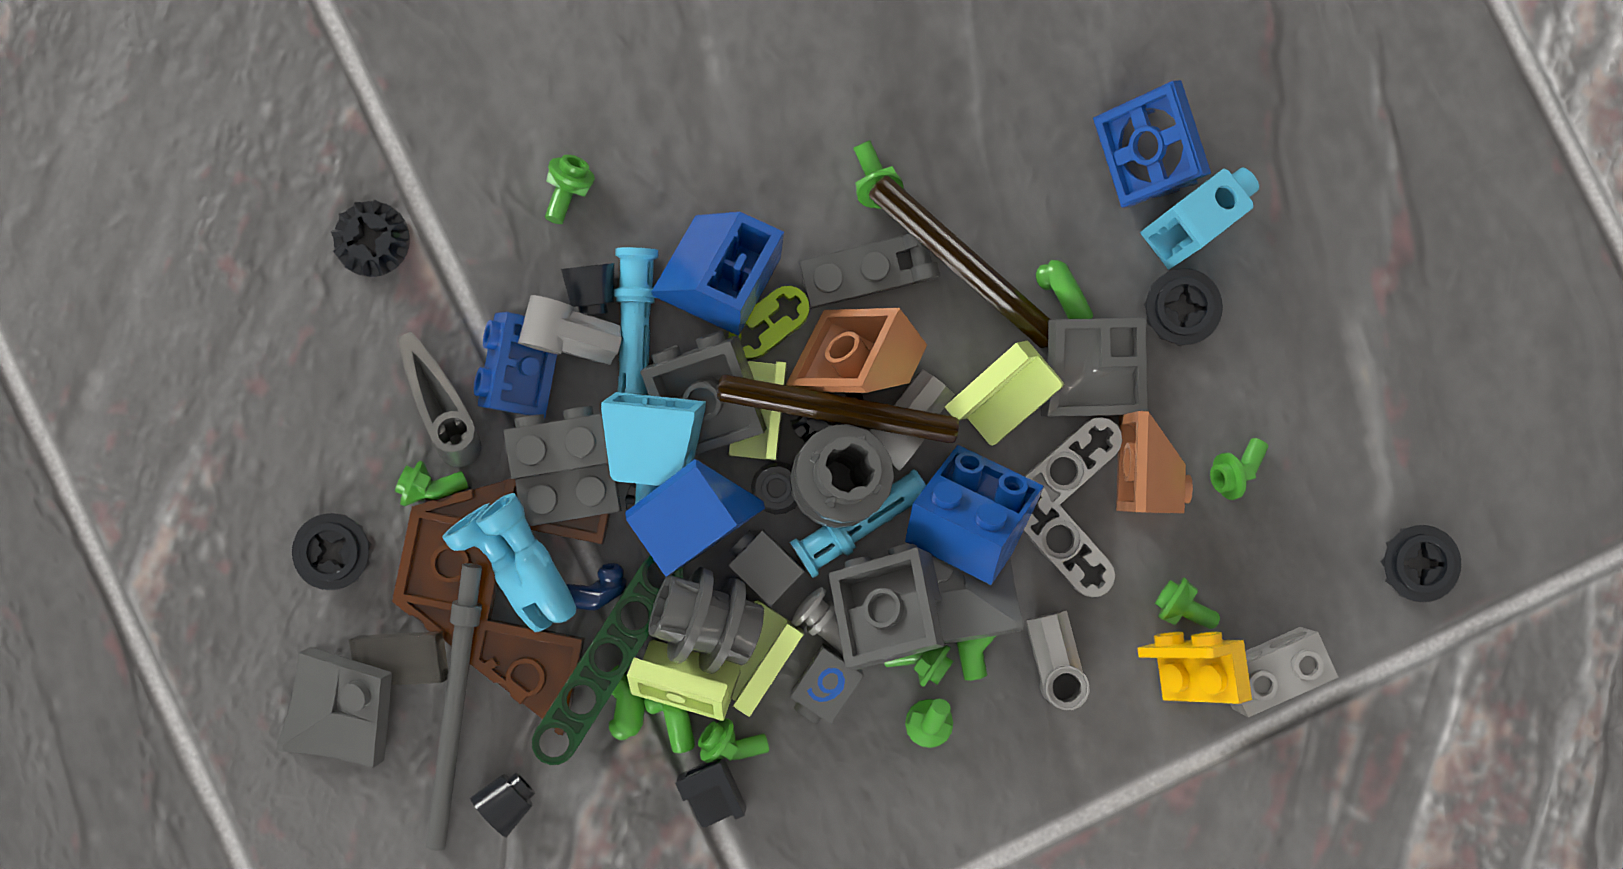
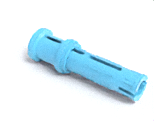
(636, 301)
(831, 542)

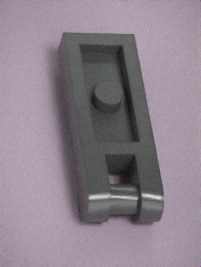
(865, 270)

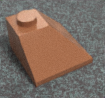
(859, 352)
(1149, 469)

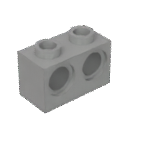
(1285, 669)

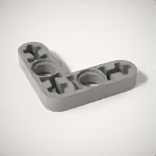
(1055, 494)

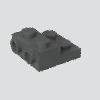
(696, 377)
(561, 467)
(887, 606)

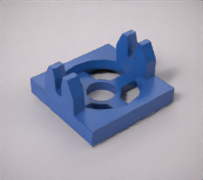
(1111, 127)

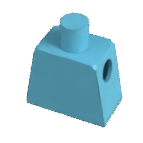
(1201, 216)
(650, 437)

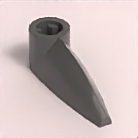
(439, 404)

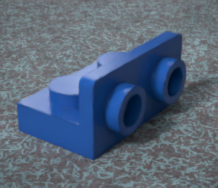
(513, 375)

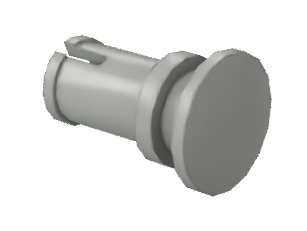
(819, 618)

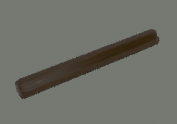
(961, 259)
(837, 409)

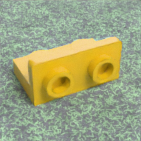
(1200, 667)

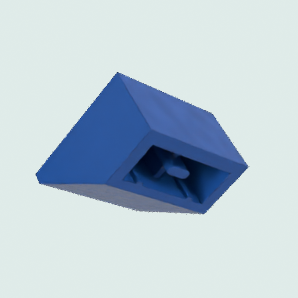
(721, 268)
(972, 513)

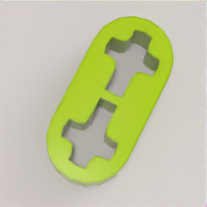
(782, 328)

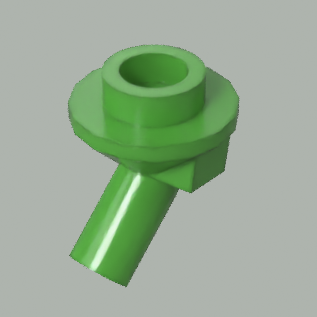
(873, 171)
(570, 177)
(1231, 475)
(417, 485)
(1178, 601)
(929, 664)
(929, 722)
(719, 742)

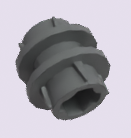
(869, 471)
(706, 620)

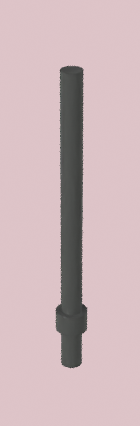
(464, 616)

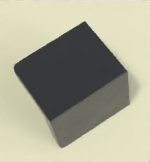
(711, 792)

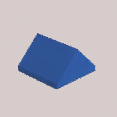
(690, 515)

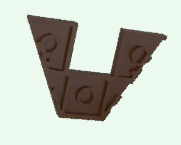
(428, 581)

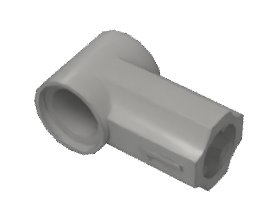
(557, 329)
(922, 394)
(1057, 654)

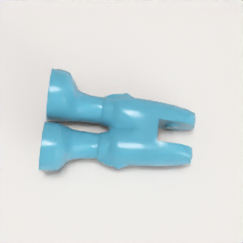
(522, 571)

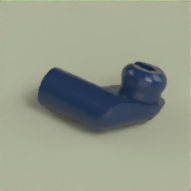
(607, 588)

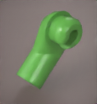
(1059, 278)
(972, 657)
(628, 711)
(677, 725)

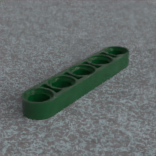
(589, 674)

